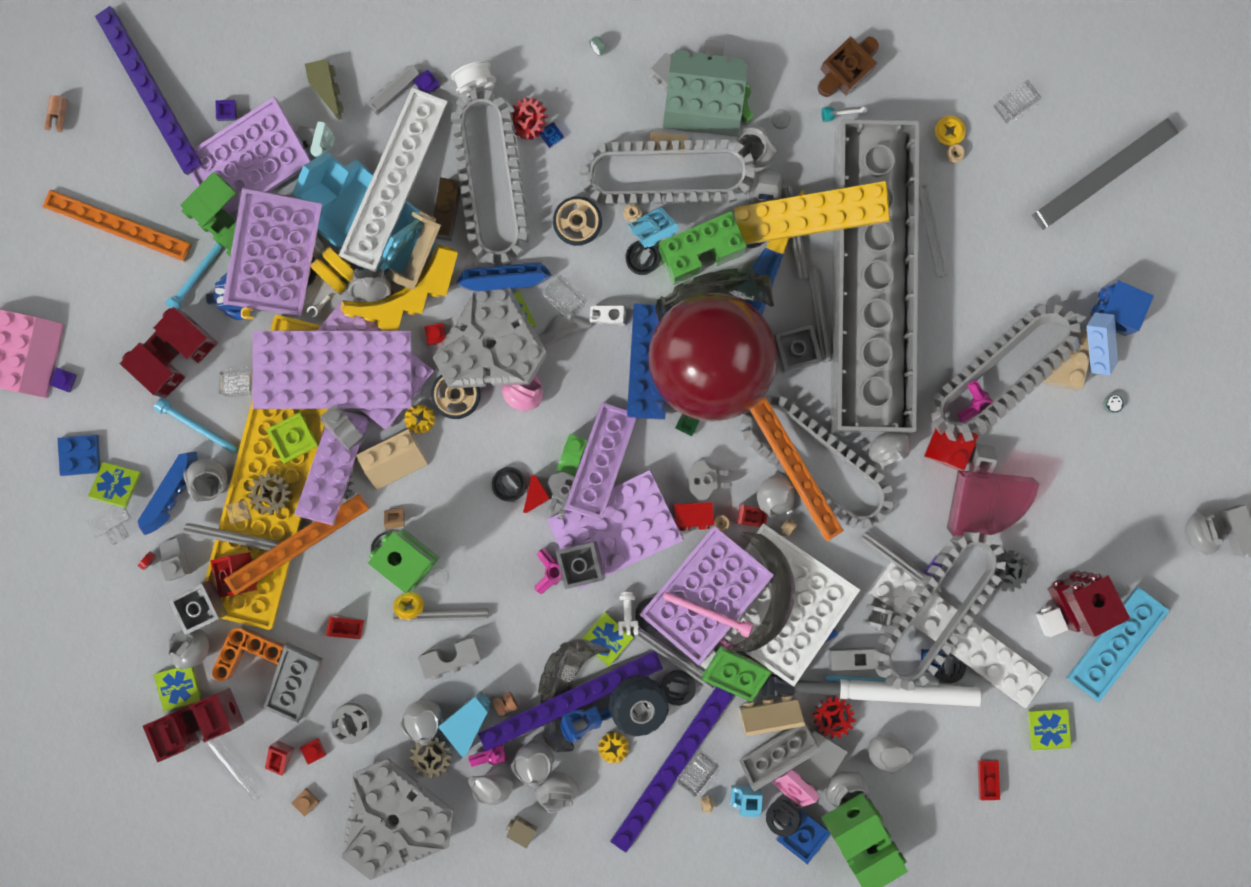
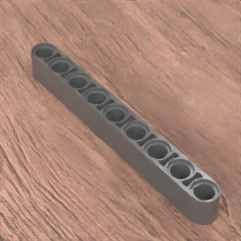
(1105, 173)

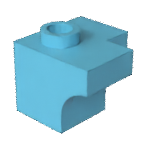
(746, 800)

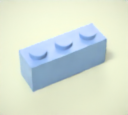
(1102, 343)

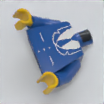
(231, 311)

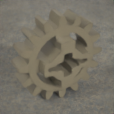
(274, 500)
(439, 756)

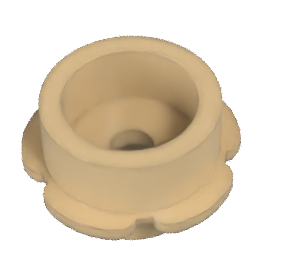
(955, 148)
(632, 217)
(725, 522)
(789, 527)
(707, 804)

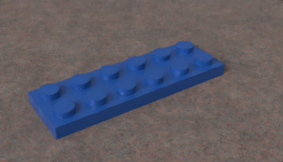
(643, 397)

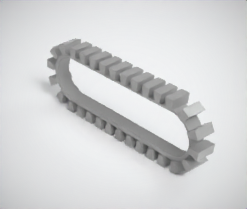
(640, 145)
(468, 178)
(1014, 338)
(839, 447)
(961, 543)

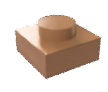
(394, 518)
(305, 802)

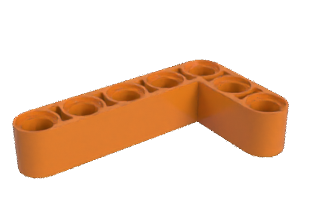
(240, 646)

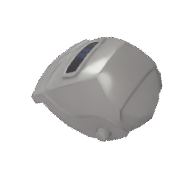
(766, 186)

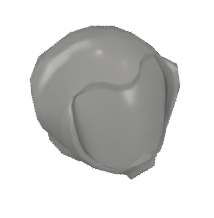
(758, 144)
(369, 285)
(889, 448)
(205, 479)
(777, 496)
(1204, 533)
(188, 649)
(421, 721)
(889, 753)
(533, 764)
(846, 786)
(491, 788)
(557, 792)

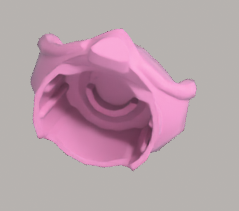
(524, 396)

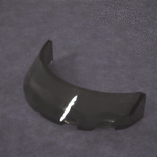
(743, 285)
(781, 595)
(559, 677)

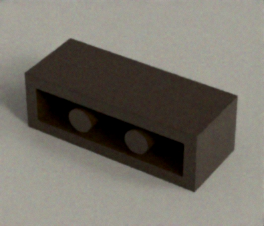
(446, 207)

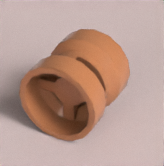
(505, 704)

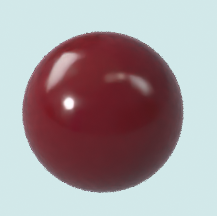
(712, 357)

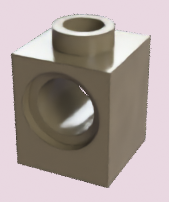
(521, 831)

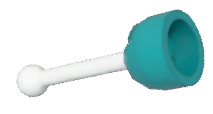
(828, 113)

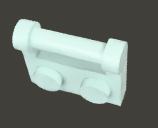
(322, 140)

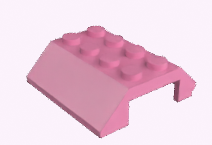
(28, 352)

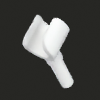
(318, 307)

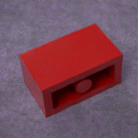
(694, 514)

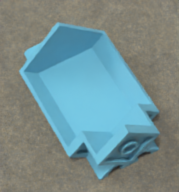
(341, 194)

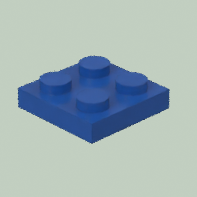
(79, 455)
(807, 839)

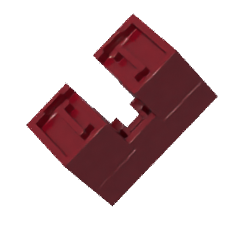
(152, 360)
(1088, 602)
(178, 729)

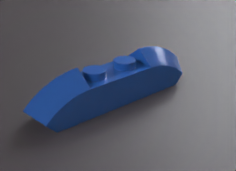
(503, 277)
(163, 500)

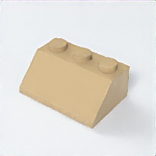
(392, 459)
(771, 715)

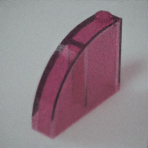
(989, 502)

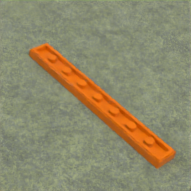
(117, 225)
(796, 469)
(293, 546)

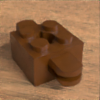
(848, 66)

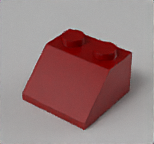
(948, 452)
(226, 566)

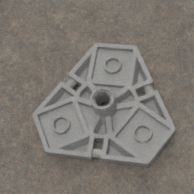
(489, 321)
(376, 842)

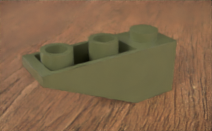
(321, 78)

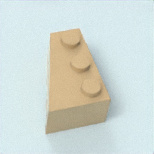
(1073, 371)

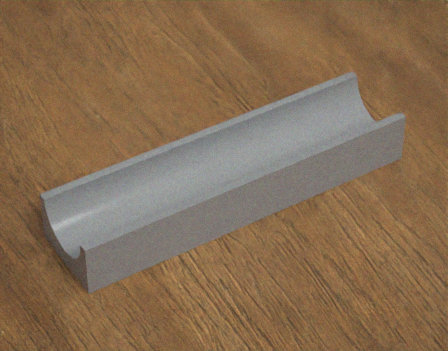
(876, 283)

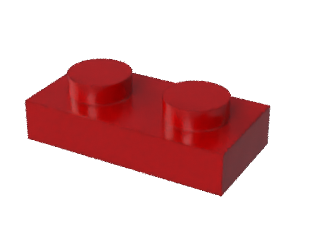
(988, 780)

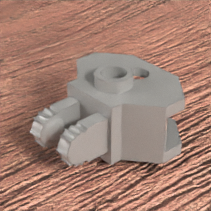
(707, 479)
(560, 491)
(882, 617)

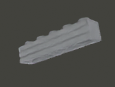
(393, 89)

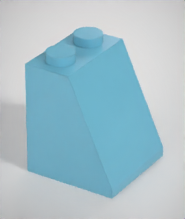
(466, 723)

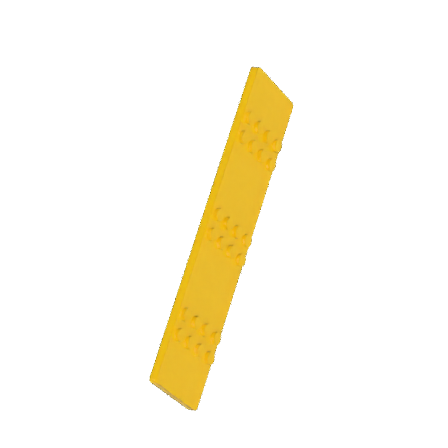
(255, 458)

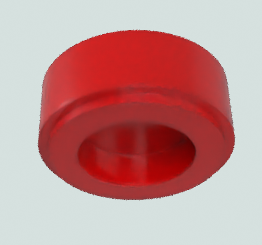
(147, 560)

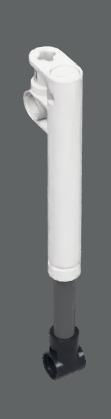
(879, 691)

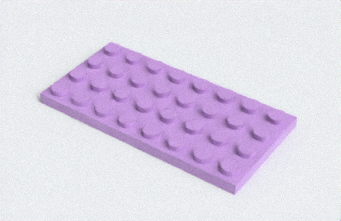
(331, 369)

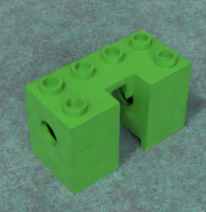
(207, 205)
(717, 236)
(415, 562)
(865, 842)

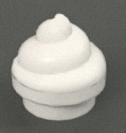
(318, 248)

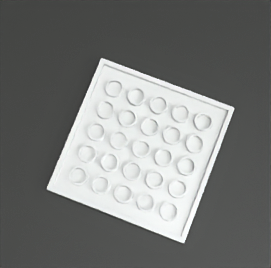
(818, 606)

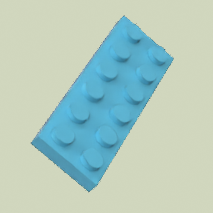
(1118, 646)

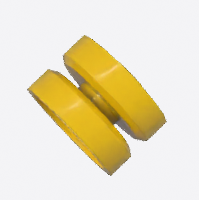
(334, 270)

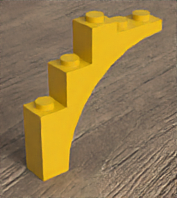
(389, 310)

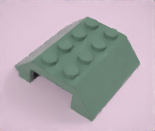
(705, 93)

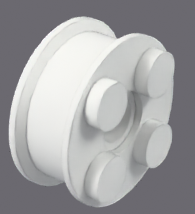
(472, 77)

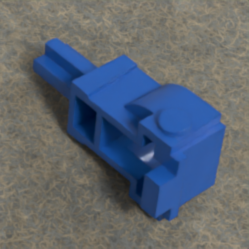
(592, 718)

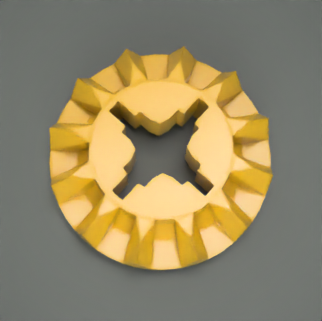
(950, 122)
(423, 426)
(405, 600)
(617, 739)

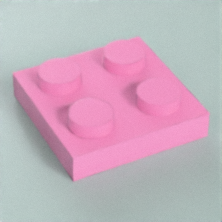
(796, 789)

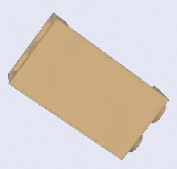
(419, 254)

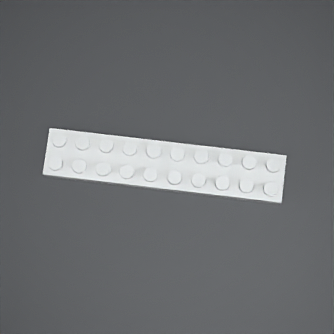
(393, 179)
(975, 647)

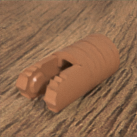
(56, 109)

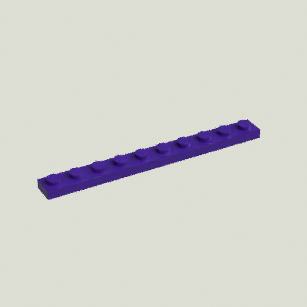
(148, 90)
(567, 702)
(671, 768)

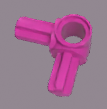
(979, 398)
(550, 577)
(493, 757)

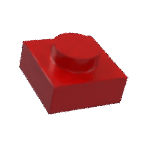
(435, 334)
(313, 751)

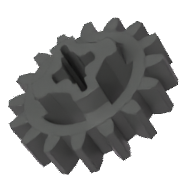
(1015, 566)

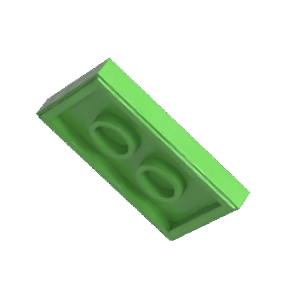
(736, 674)

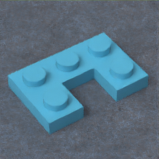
(662, 227)

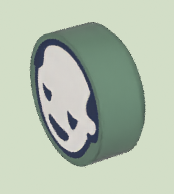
(597, 45)
(1113, 403)

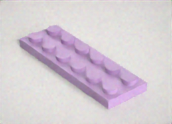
(600, 462)
(329, 475)

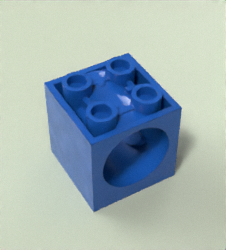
(1126, 304)

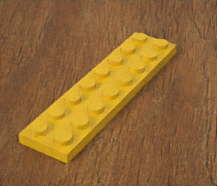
(814, 213)

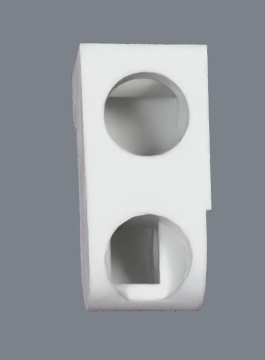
(608, 315)

